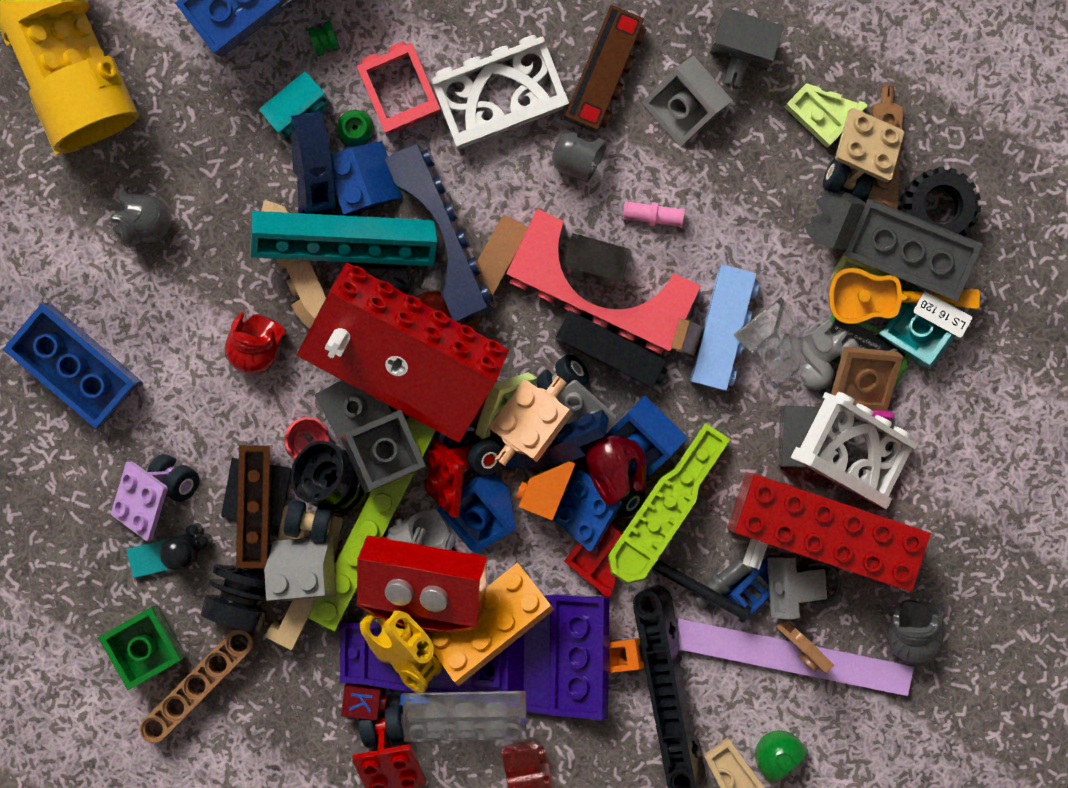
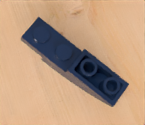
(312, 164)
(568, 444)

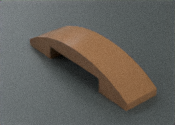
(498, 255)

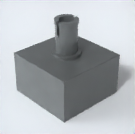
(745, 42)
(349, 408)
(794, 426)
(382, 451)

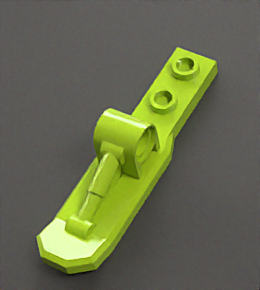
(665, 509)

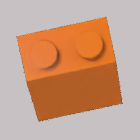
(545, 490)

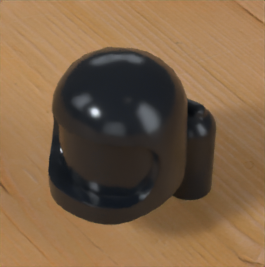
(182, 550)

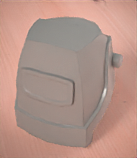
(431, 521)

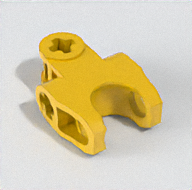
(406, 649)

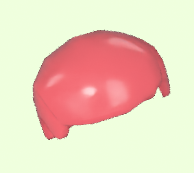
(294, 438)

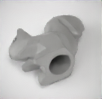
(819, 349)

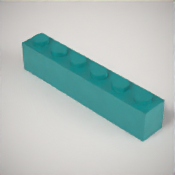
(342, 238)

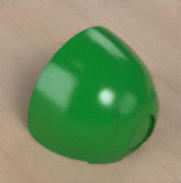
(778, 754)

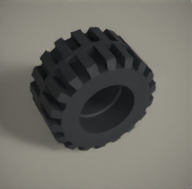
(955, 186)

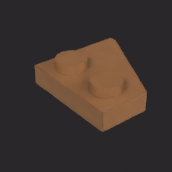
(809, 652)

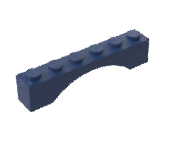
(462, 290)

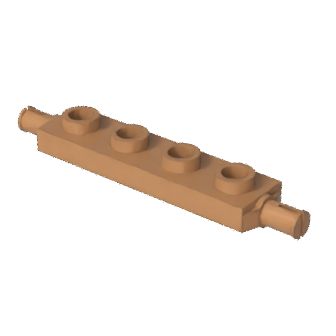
(893, 114)

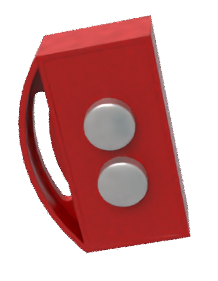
(431, 584)

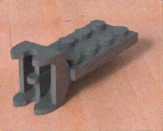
(895, 242)

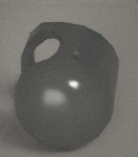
(575, 156)

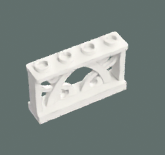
(540, 103)
(818, 455)

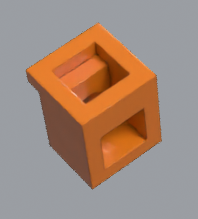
(617, 659)

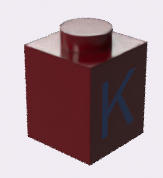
(363, 701)

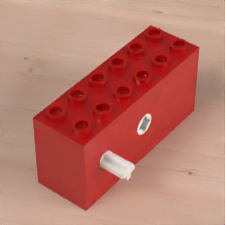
(403, 352)
(825, 532)

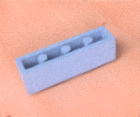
(724, 318)

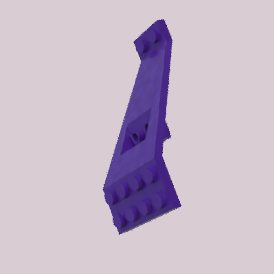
(556, 661)

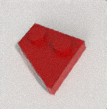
(595, 564)

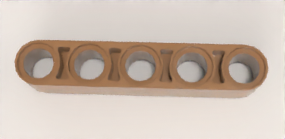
(185, 691)

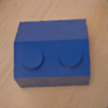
(363, 178)
(651, 431)

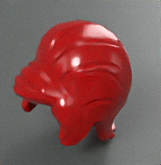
(253, 344)

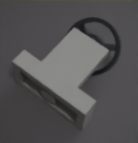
(792, 587)

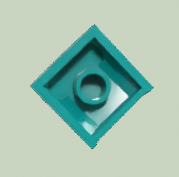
(917, 336)

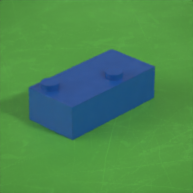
(71, 364)

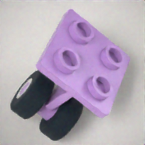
(144, 492)

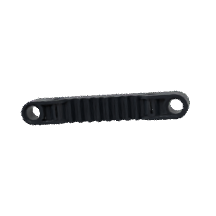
(659, 648)

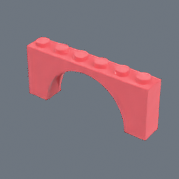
(539, 267)

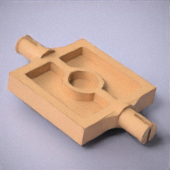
(530, 420)

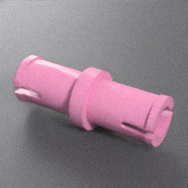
(653, 214)

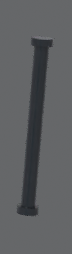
(702, 590)

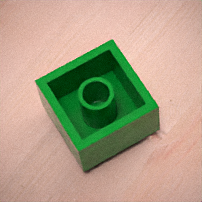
(142, 647)

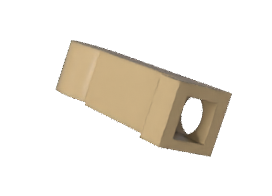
(293, 624)

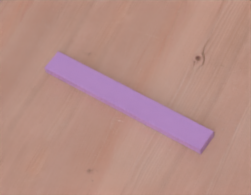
(783, 656)

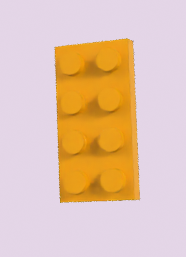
(509, 611)

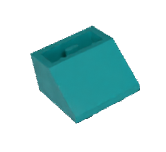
(296, 98)

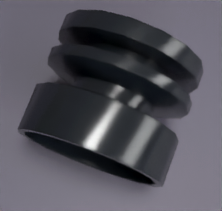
(327, 478)
(238, 598)

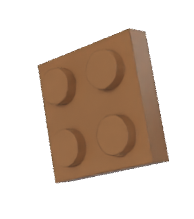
(868, 376)

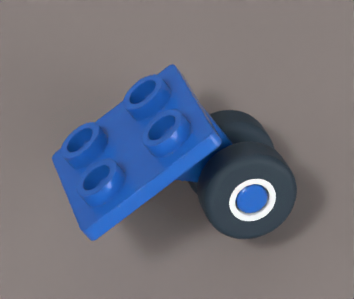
(585, 513)

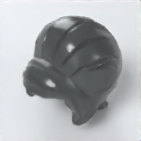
(141, 219)
(915, 631)

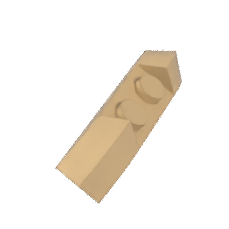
(303, 280)

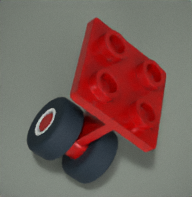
(449, 465)
(387, 766)

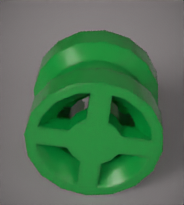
(323, 38)

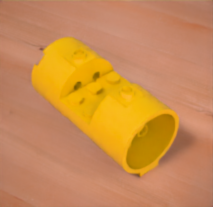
(70, 79)

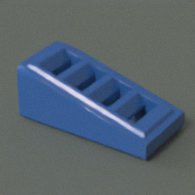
(742, 588)

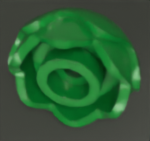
(359, 136)

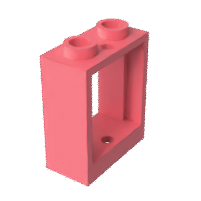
(410, 116)

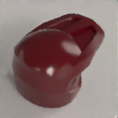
(609, 465)

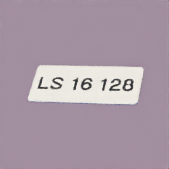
(942, 314)

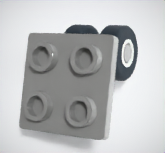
(574, 393)

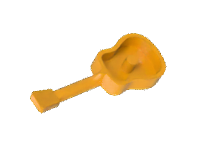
(861, 296)

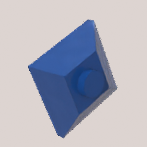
(484, 512)

